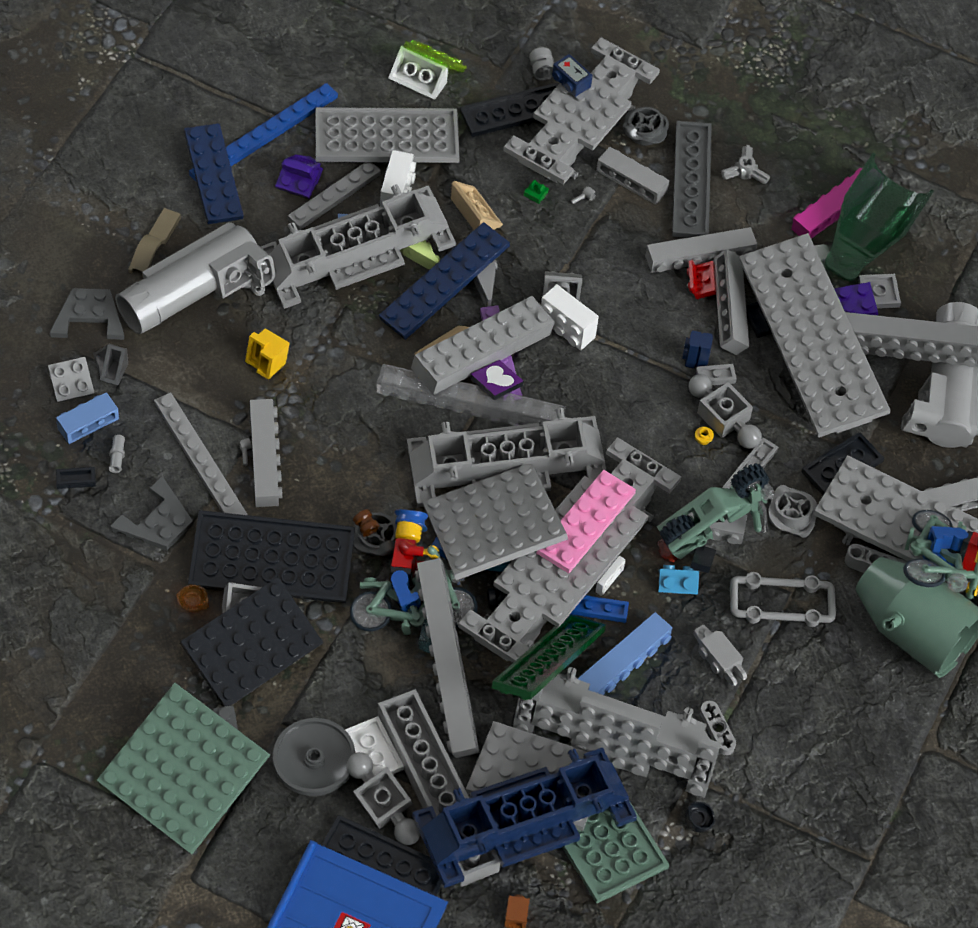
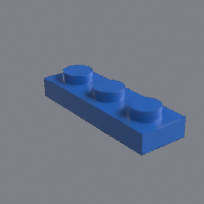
(602, 609)

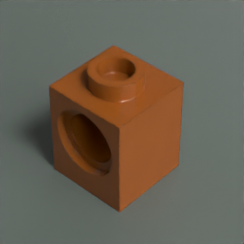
(517, 912)

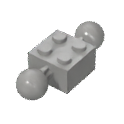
(725, 410)
(383, 798)

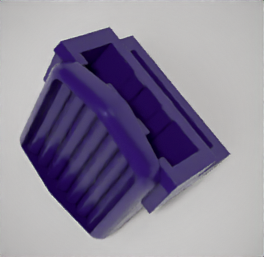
(299, 175)

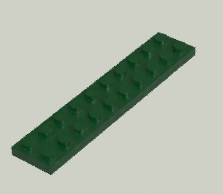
(548, 657)

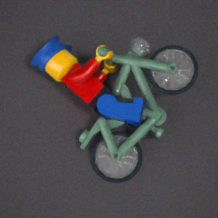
(942, 550)
(373, 610)

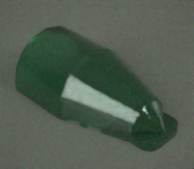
(871, 220)

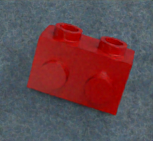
(702, 279)

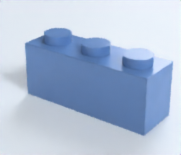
(87, 418)

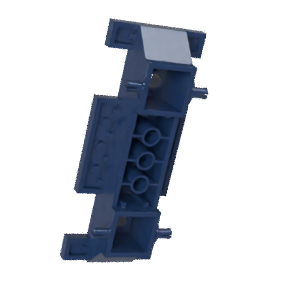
(523, 814)

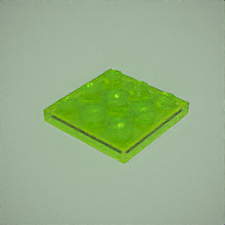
(435, 55)

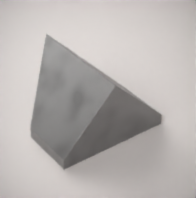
(111, 363)

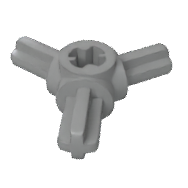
(746, 168)

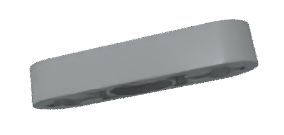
(718, 719)

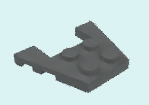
(88, 307)
(163, 524)

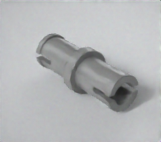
(117, 453)

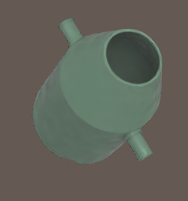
(922, 621)

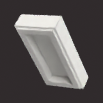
(610, 576)

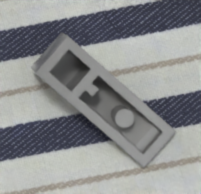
(485, 283)

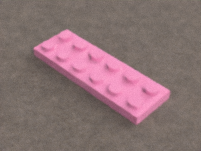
(588, 520)

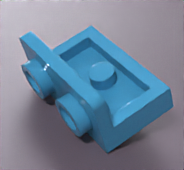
(678, 581)

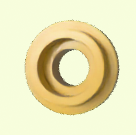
(701, 439)

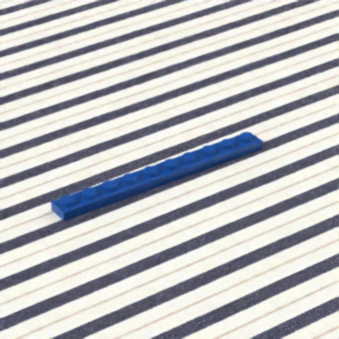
(278, 124)

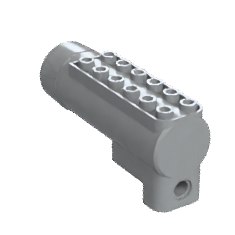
(215, 262)
(949, 397)

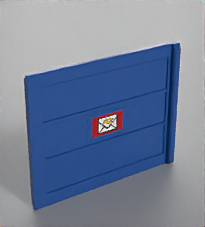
(344, 893)

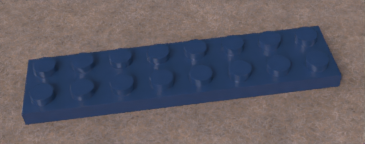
(444, 280)

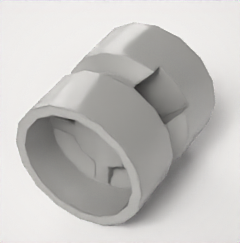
(542, 63)

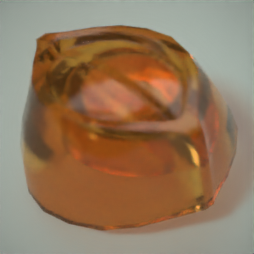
(192, 598)

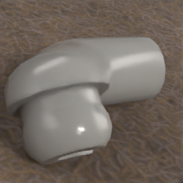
(255, 288)

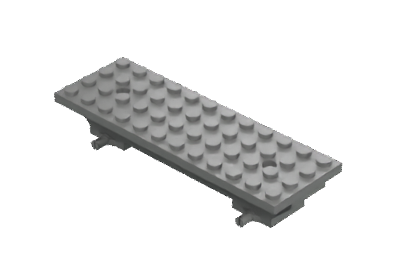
(814, 336)
(880, 508)

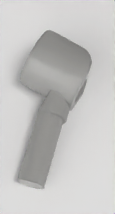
(587, 192)
(245, 445)

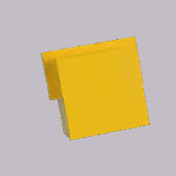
(266, 352)

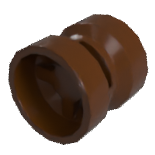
(366, 522)

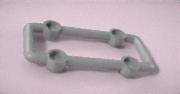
(755, 614)

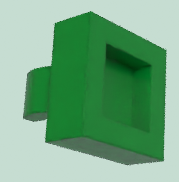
(536, 192)

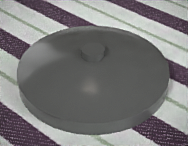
(313, 756)

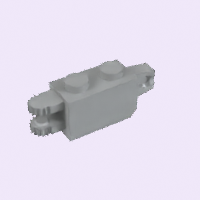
(720, 654)

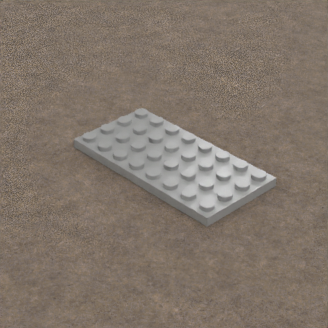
(376, 132)

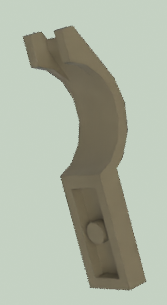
(150, 242)

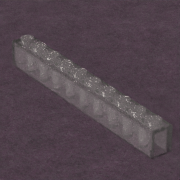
(466, 399)

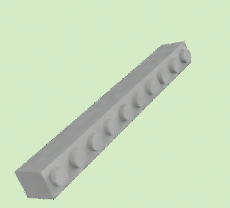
(448, 658)

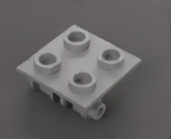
(71, 379)

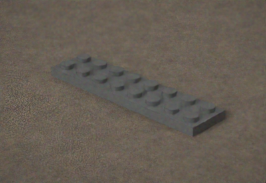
(691, 179)

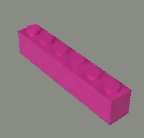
(824, 211)

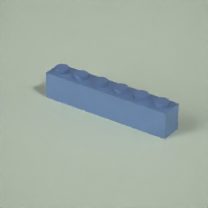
(627, 655)

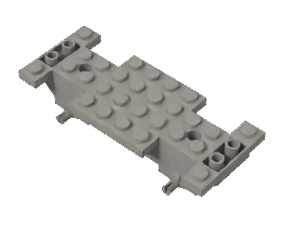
(582, 119)
(357, 243)
(480, 454)
(627, 733)

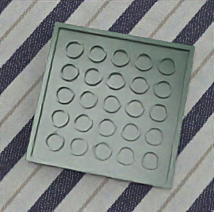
(183, 768)

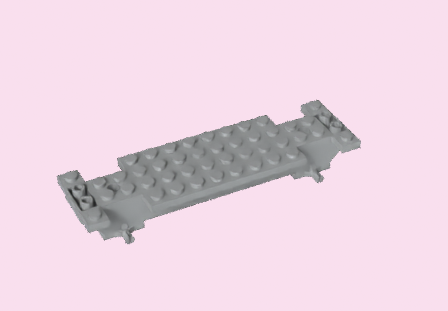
(543, 591)

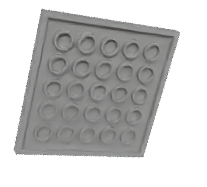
(494, 521)

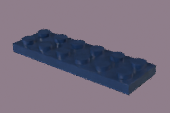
(213, 173)

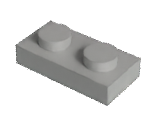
(718, 373)

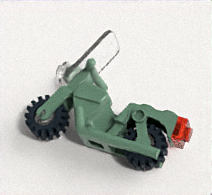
(747, 494)

